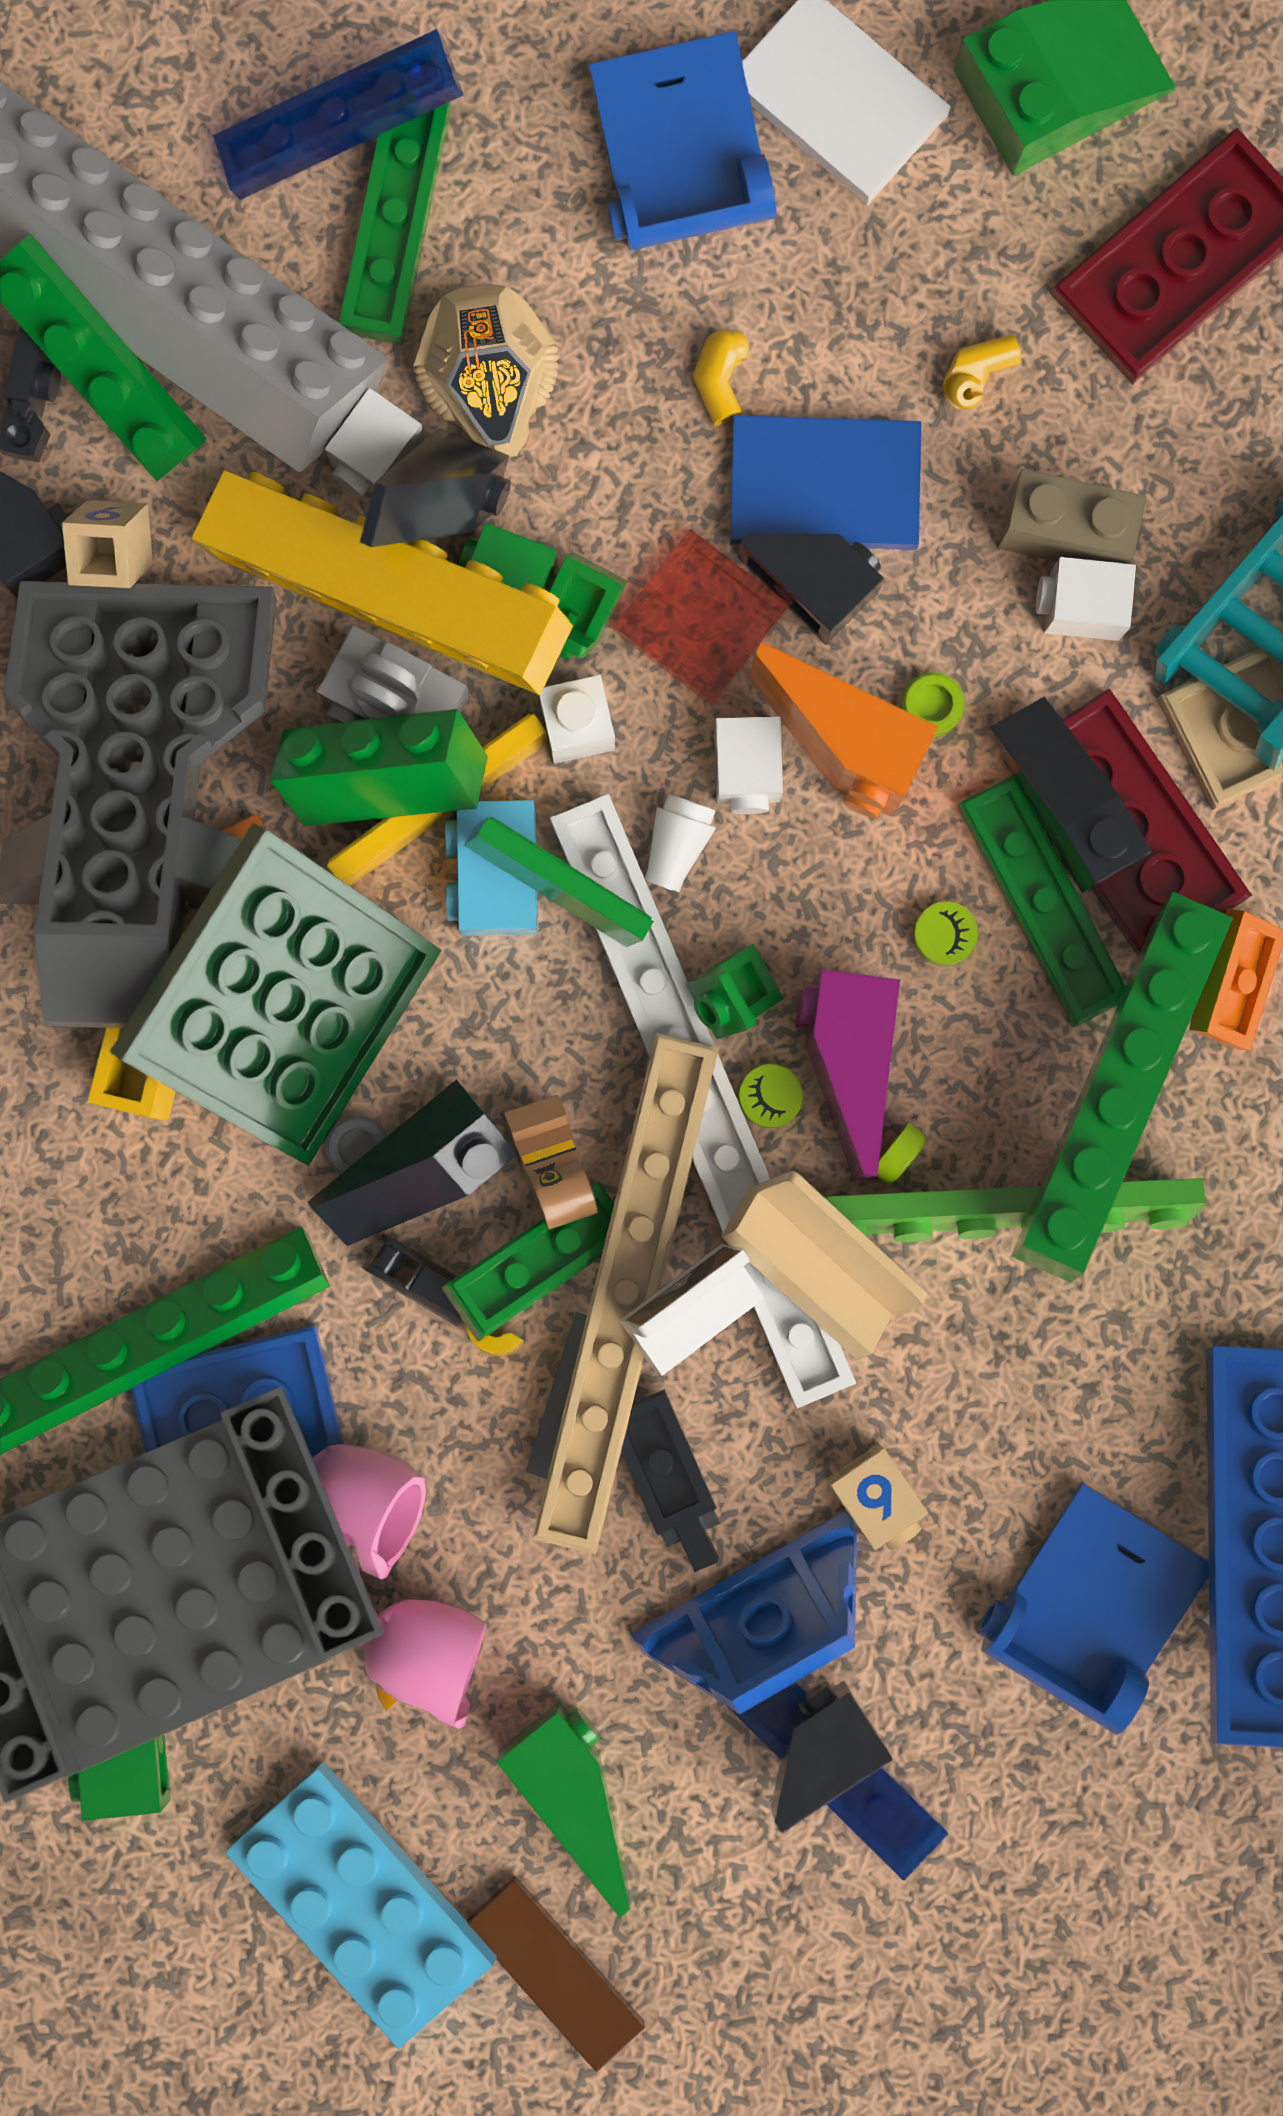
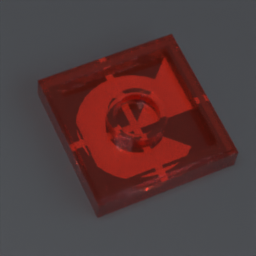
(701, 617)

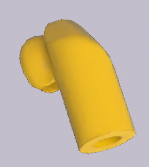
(714, 367)
(972, 367)

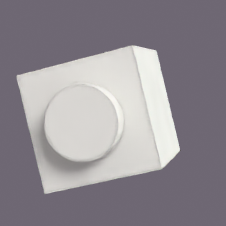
(371, 443)
(1087, 598)
(577, 719)
(748, 763)

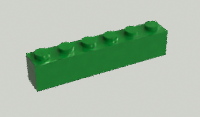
(1121, 1088)

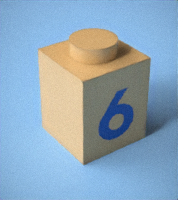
(107, 544)
(879, 1499)

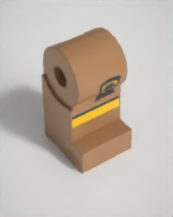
(550, 1161)

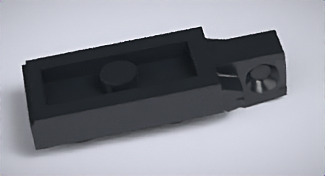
(28, 386)
(670, 1478)

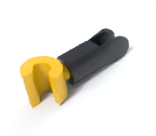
(427, 1290)

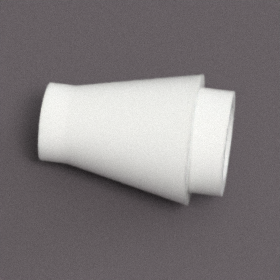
(677, 841)

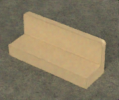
(821, 1261)

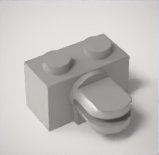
(385, 681)

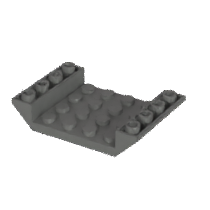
(168, 1593)

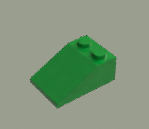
(1058, 75)

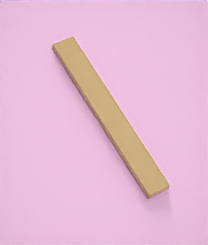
(627, 1276)

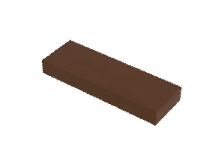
(556, 1974)

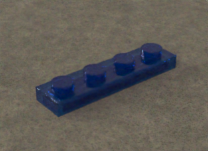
(338, 114)
(874, 1809)

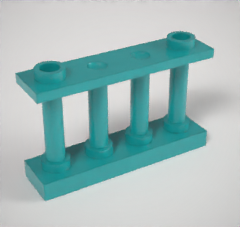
(1181, 645)

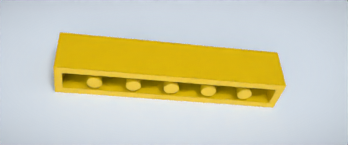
(389, 586)

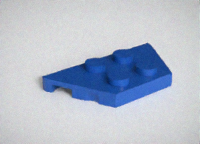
(764, 1621)

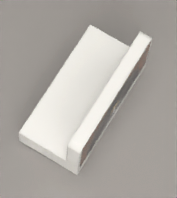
(693, 1308)

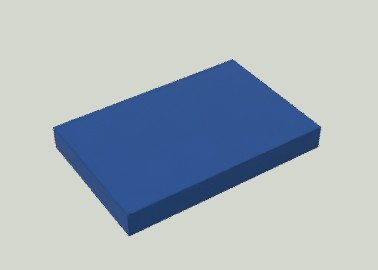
(827, 479)
(220, 1379)

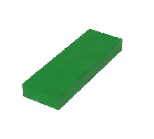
(559, 882)
(528, 1268)

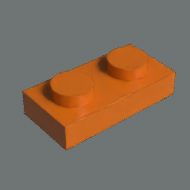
(1239, 982)

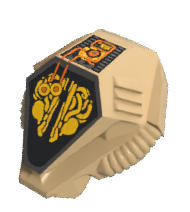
(486, 364)

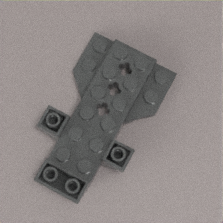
(122, 844)

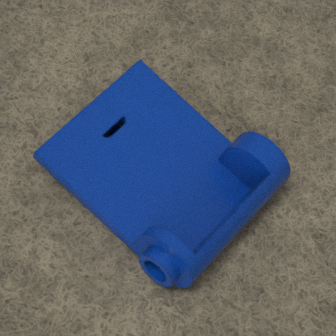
(681, 142)
(1091, 1616)

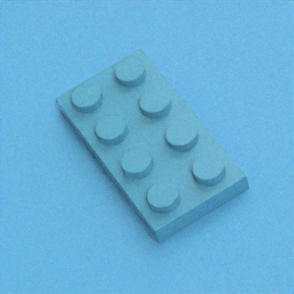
(361, 1905)

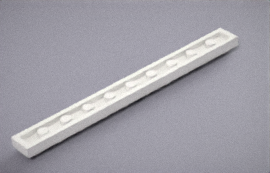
(724, 1148)

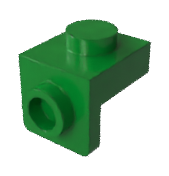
(587, 600)
(734, 992)

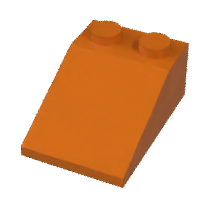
(850, 735)

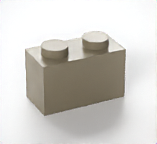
(1070, 519)

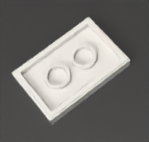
(841, 96)

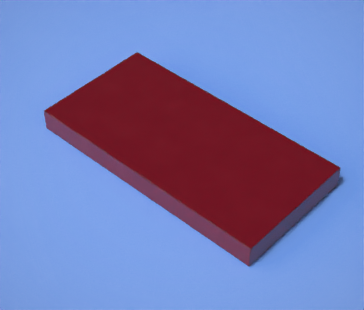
(1179, 257)
(1182, 849)

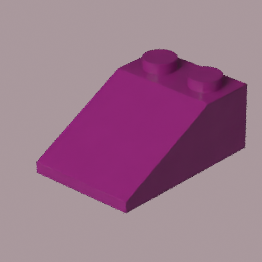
(850, 1047)

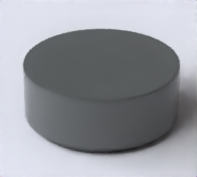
(352, 1140)

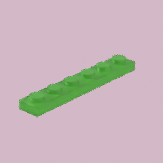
(981, 1211)

